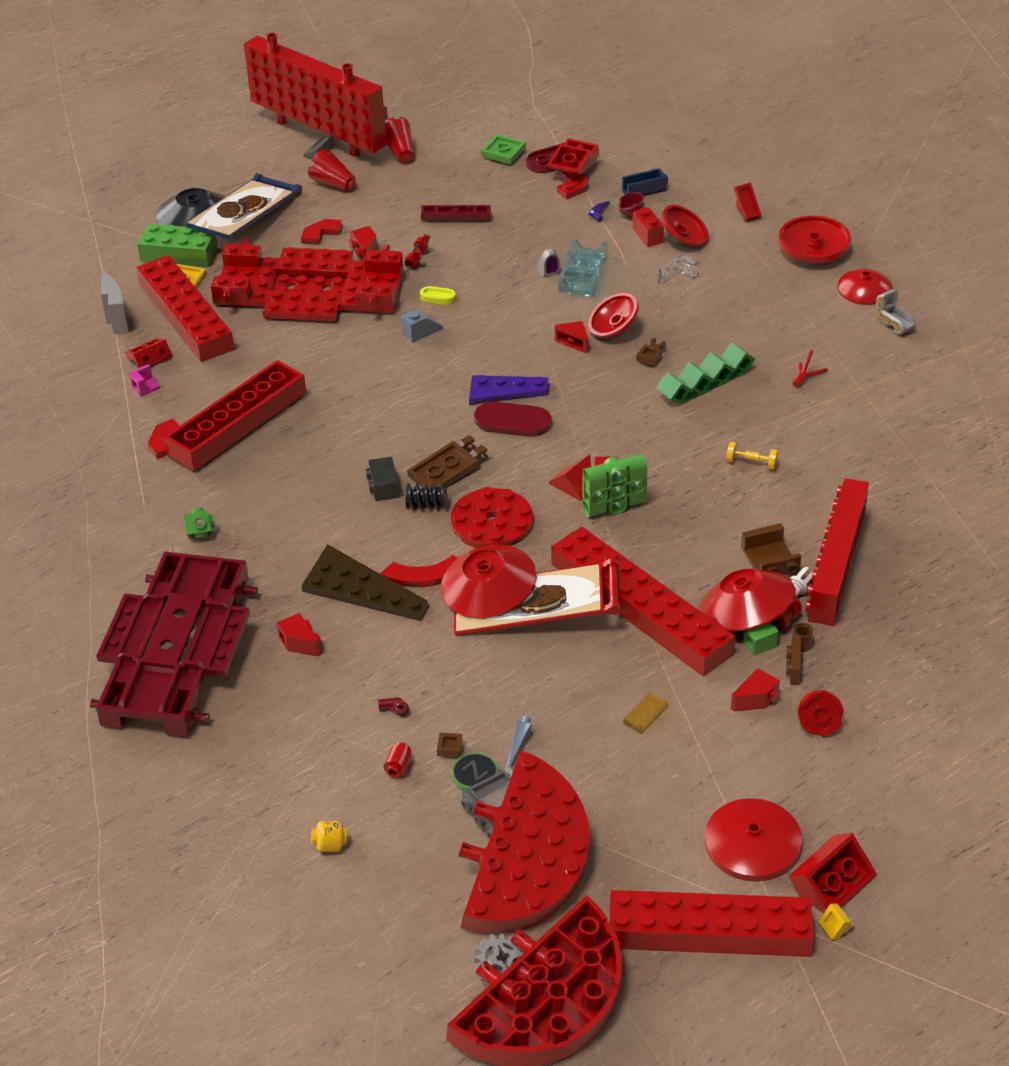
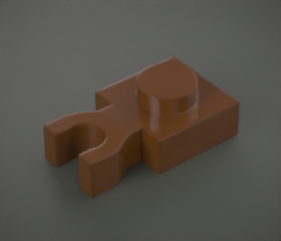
(650, 353)

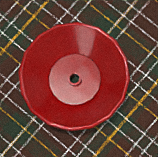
(488, 581)
(748, 599)

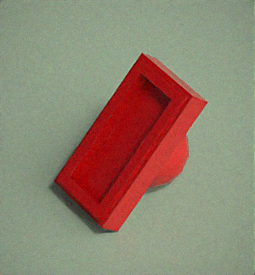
(747, 201)

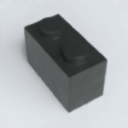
(383, 479)

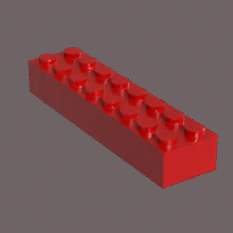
(185, 308)
(234, 415)
(837, 552)
(712, 923)

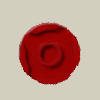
(820, 712)

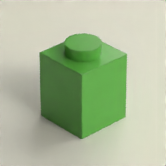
(761, 638)

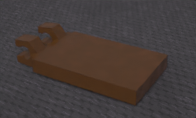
(449, 463)

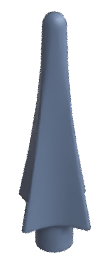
(521, 734)

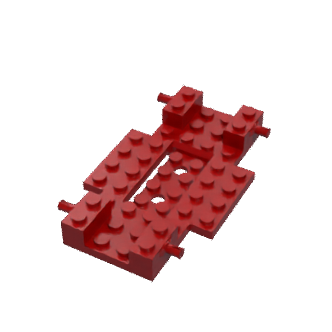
(263, 281)

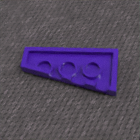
(507, 387)

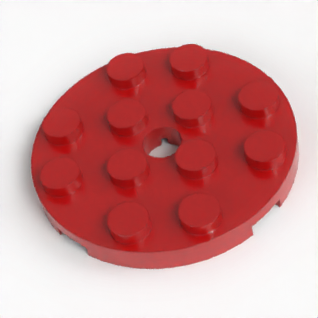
(511, 521)

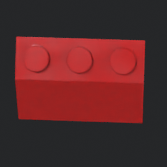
(833, 872)

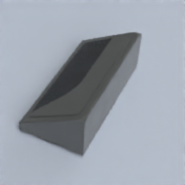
(323, 143)

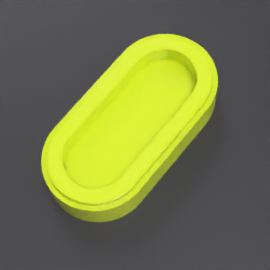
(437, 295)

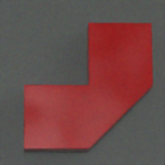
(313, 233)
(156, 442)

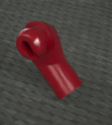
(395, 704)

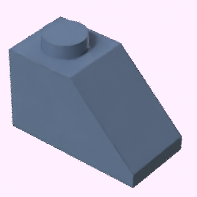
(418, 325)

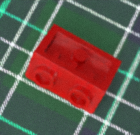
(150, 353)

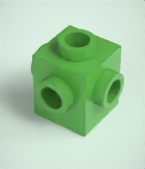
(190, 522)

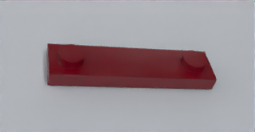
(455, 212)

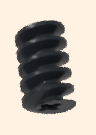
(426, 496)

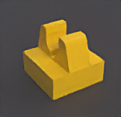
(835, 922)

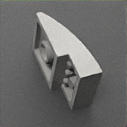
(113, 304)

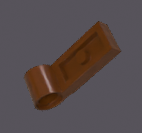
(800, 643)

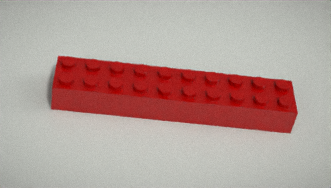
(651, 604)

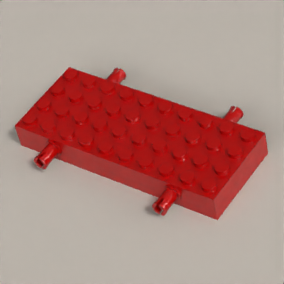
(316, 94)

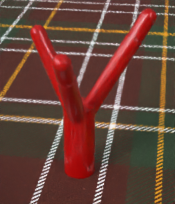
(803, 373)

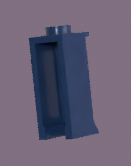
(645, 182)

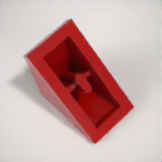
(572, 335)

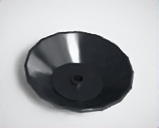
(185, 206)

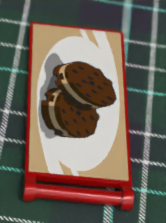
(554, 597)

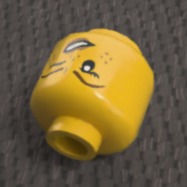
(329, 836)

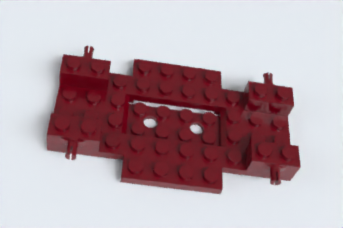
(150, 679)

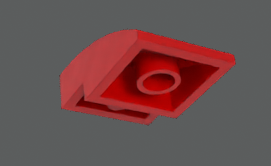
(574, 156)

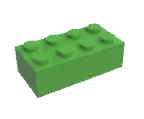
(182, 243)

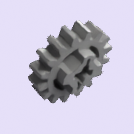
(500, 950)

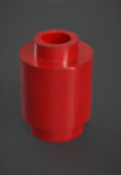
(398, 760)

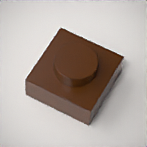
(449, 744)

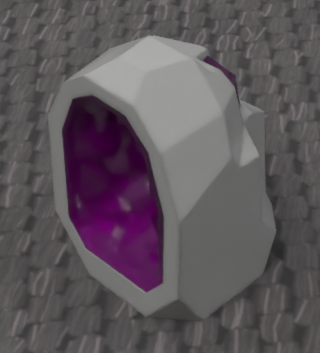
(549, 263)

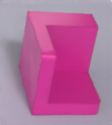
(143, 381)

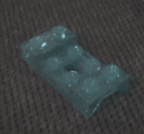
(582, 269)

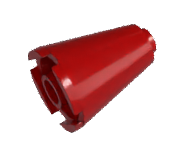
(399, 138)
(330, 171)

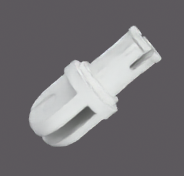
(799, 583)

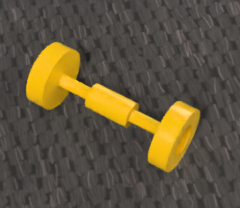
(772, 459)

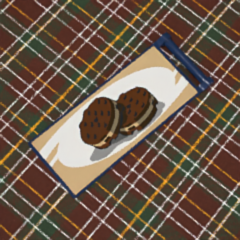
(243, 206)

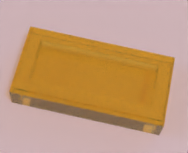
(645, 713)

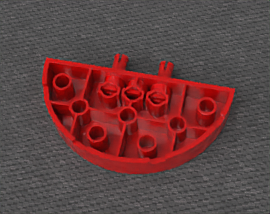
(531, 853)
(547, 998)

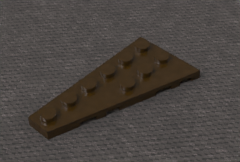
(352, 582)

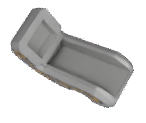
(891, 315)

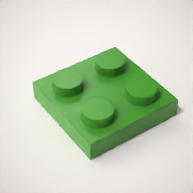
(503, 149)

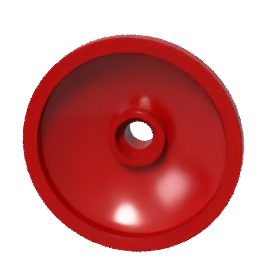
(684, 225)
(863, 286)
(613, 315)

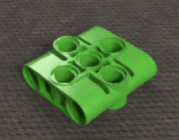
(615, 485)

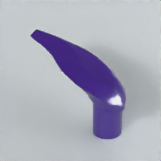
(594, 212)

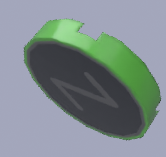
(473, 769)

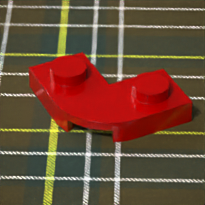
(573, 185)

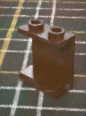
(767, 550)

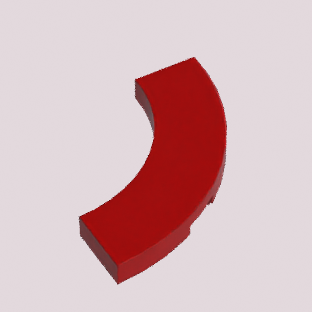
(418, 576)

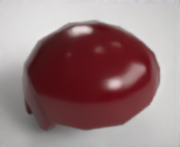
(630, 203)

